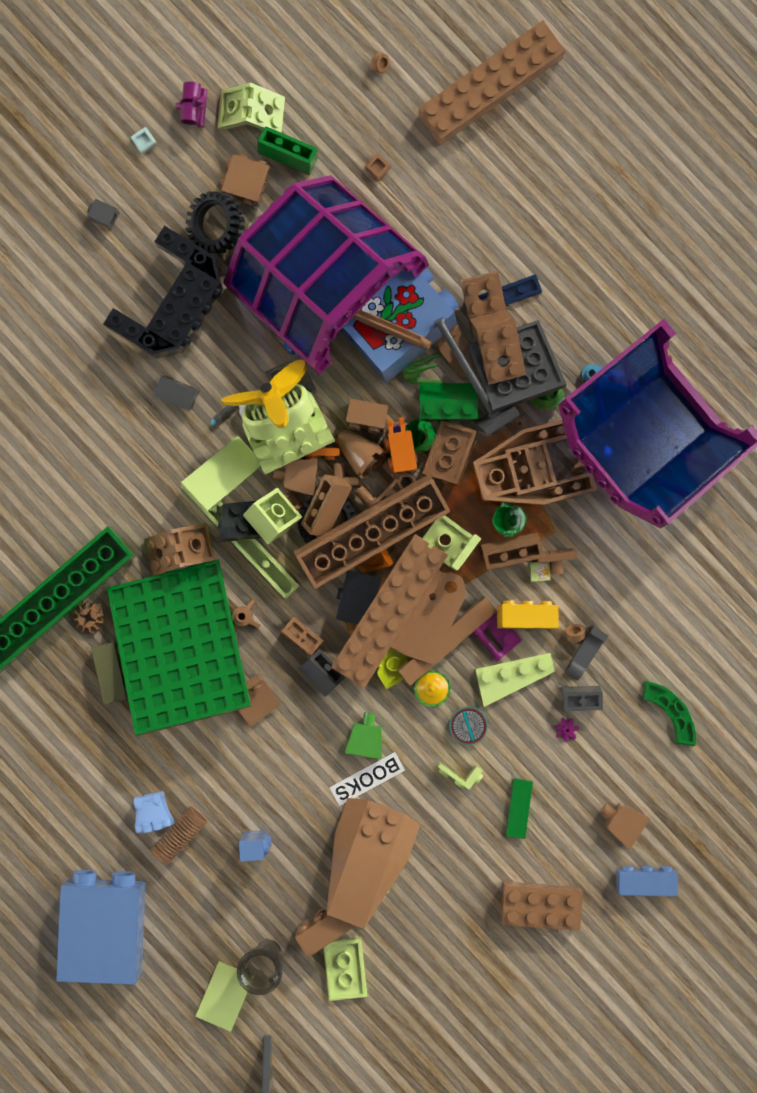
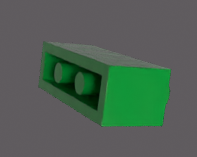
(287, 150)

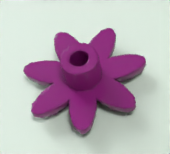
(564, 726)

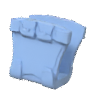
(152, 813)

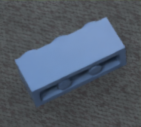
(254, 845)
(646, 881)

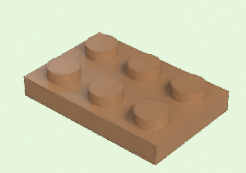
(450, 453)

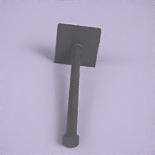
(491, 421)

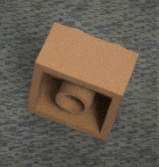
(366, 416)

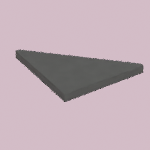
(267, 1076)

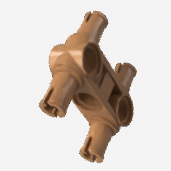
(391, 489)

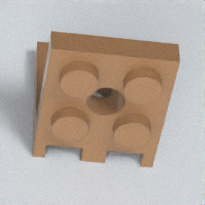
(178, 548)

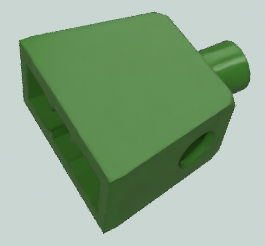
(365, 738)

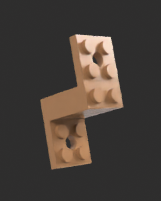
(493, 327)

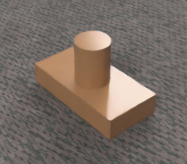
(339, 471)
(556, 558)

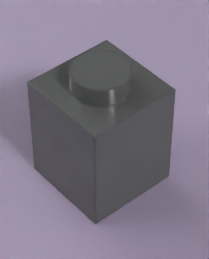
(102, 214)

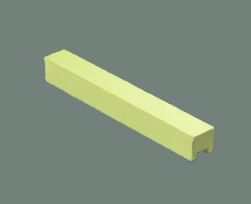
(259, 557)

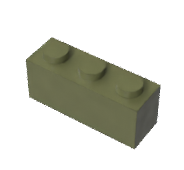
(109, 672)

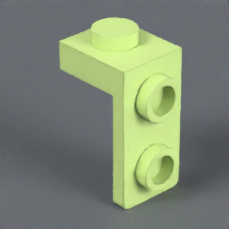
(473, 777)

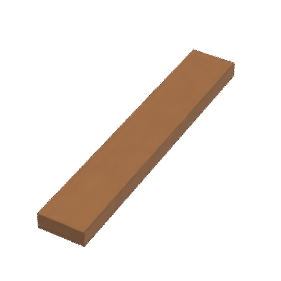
(460, 629)

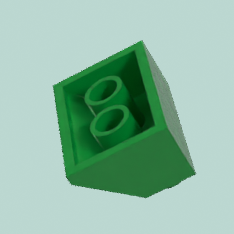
(448, 402)

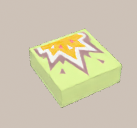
(539, 571)

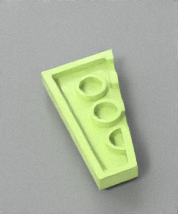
(507, 677)

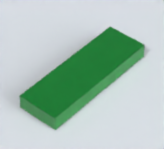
(519, 808)

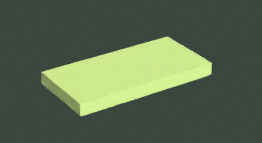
(221, 474)

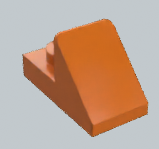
(376, 562)

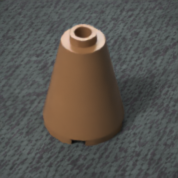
(360, 452)

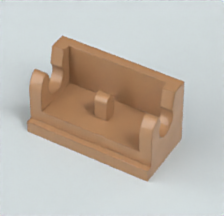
(301, 637)

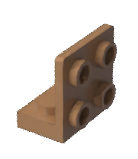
(261, 698)

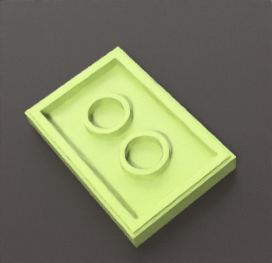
(345, 969)
(222, 998)

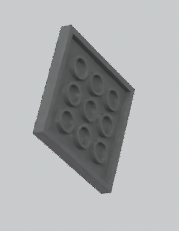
(540, 367)

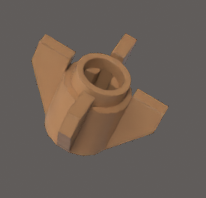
(248, 616)

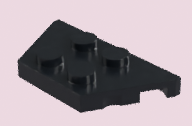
(233, 524)

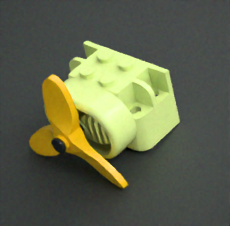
(282, 419)

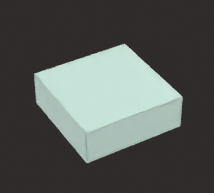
(143, 140)

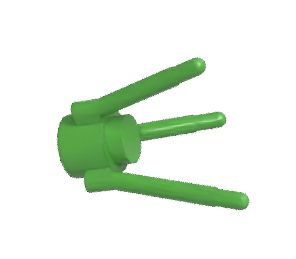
(411, 371)

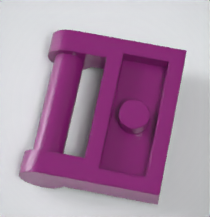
(506, 637)

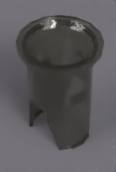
(255, 980)

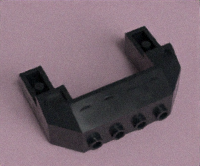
(183, 306)

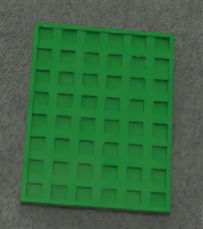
(178, 648)

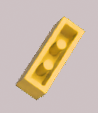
(527, 615)

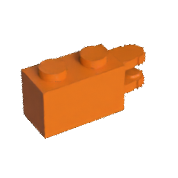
(401, 449)

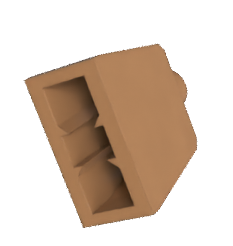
(299, 476)
(624, 823)

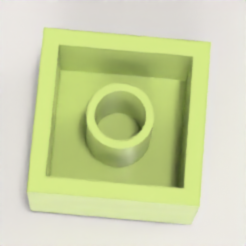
(272, 516)

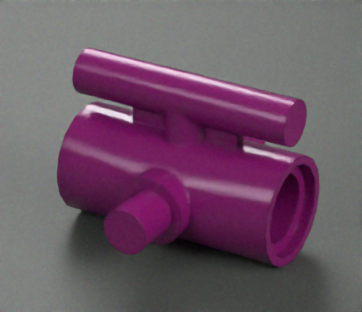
(193, 104)

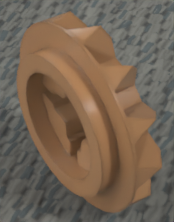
(96, 614)

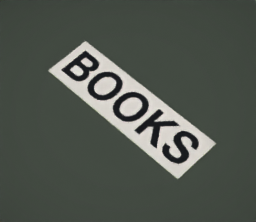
(367, 778)

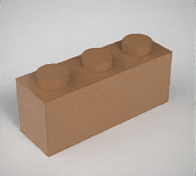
(326, 505)
(512, 551)

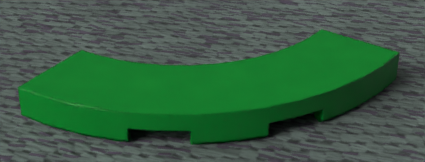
(676, 710)

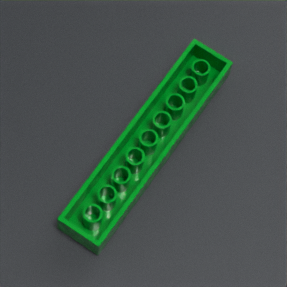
(61, 593)

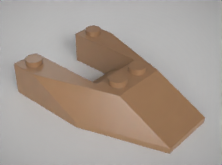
(523, 469)

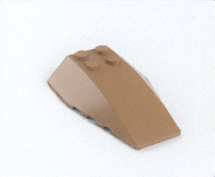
(367, 858)

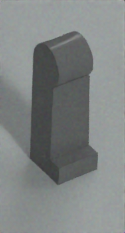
(585, 652)

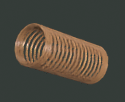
(160, 853)

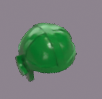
(422, 435)
(509, 519)

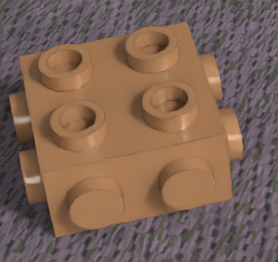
(245, 179)

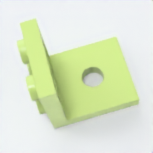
(249, 108)
(461, 541)

